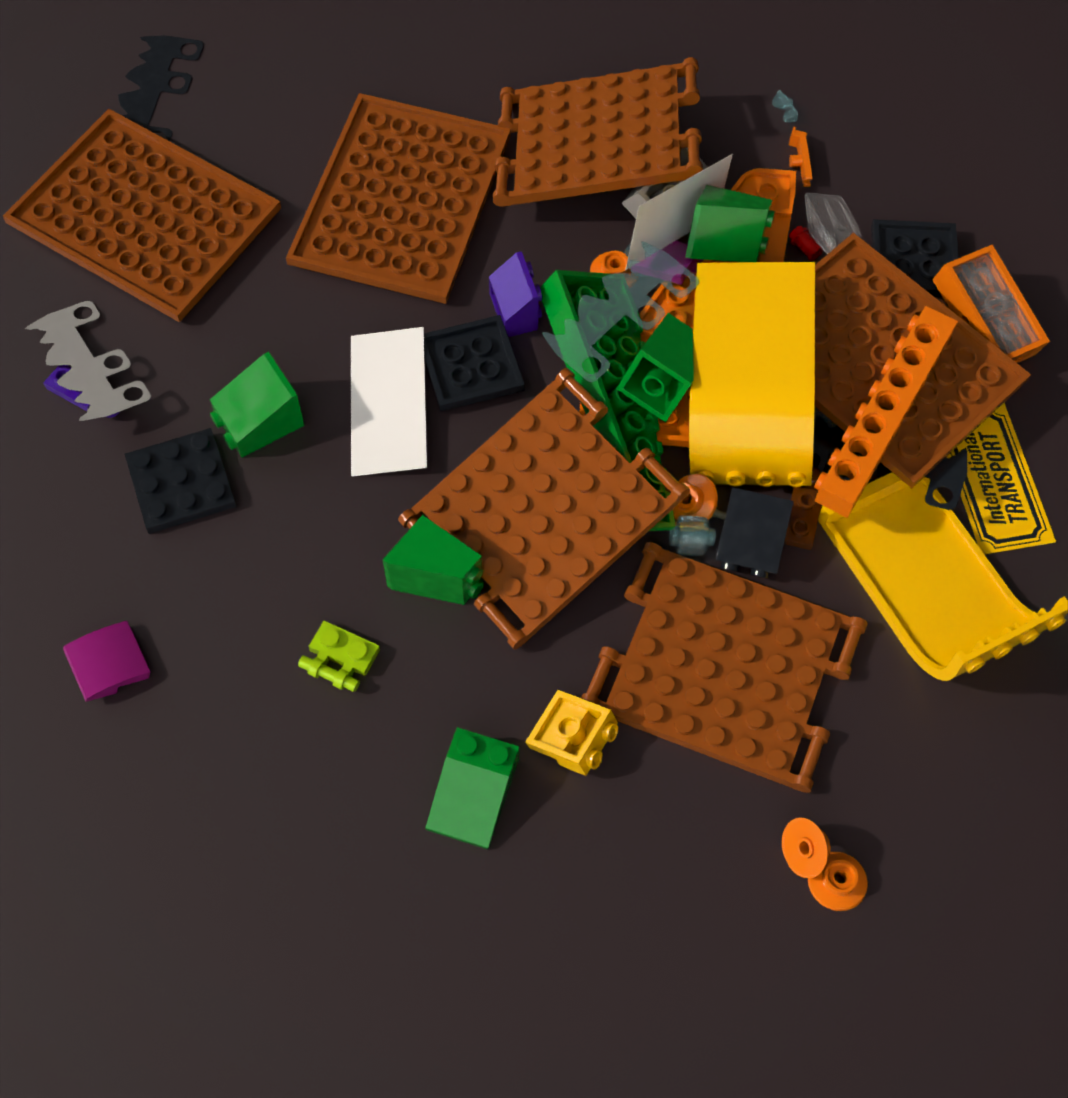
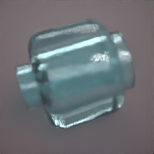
(692, 535)

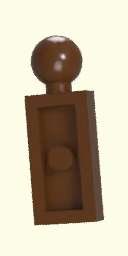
(804, 515)

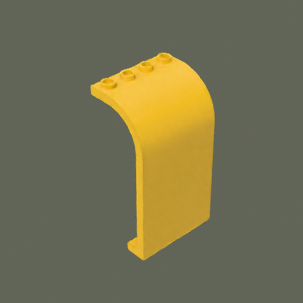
(753, 373)
(932, 579)

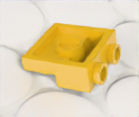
(573, 732)

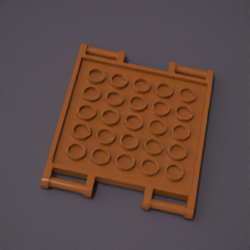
(599, 134)
(547, 506)
(726, 667)

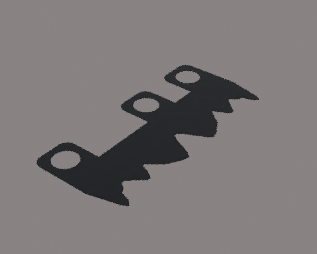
(154, 77)
(948, 473)

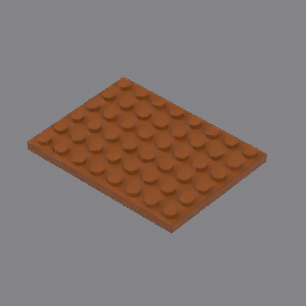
(400, 198)
(143, 214)
(859, 318)

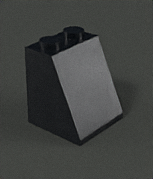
(753, 532)

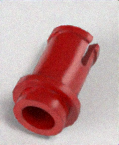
(801, 237)

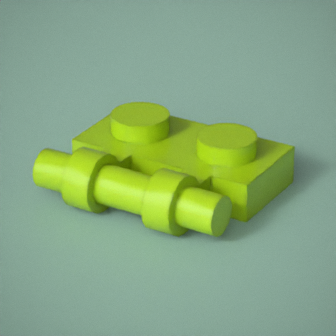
(341, 648)

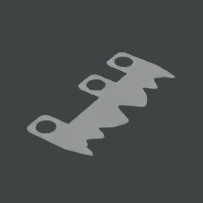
(87, 372)

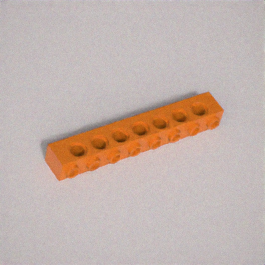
(843, 494)

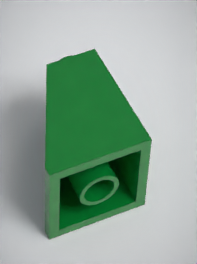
(729, 226)
(661, 369)
(256, 407)
(434, 565)

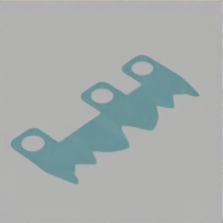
(626, 296)

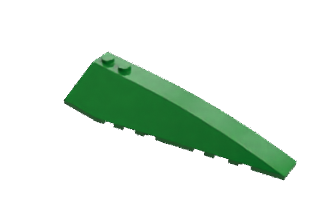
(626, 423)

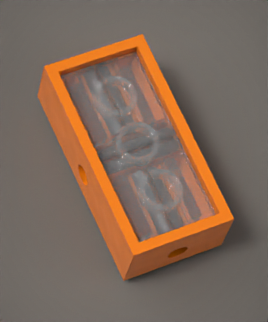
(989, 301)

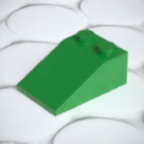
(472, 788)

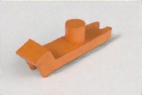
(802, 160)

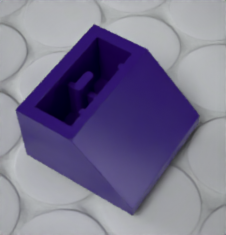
(516, 295)

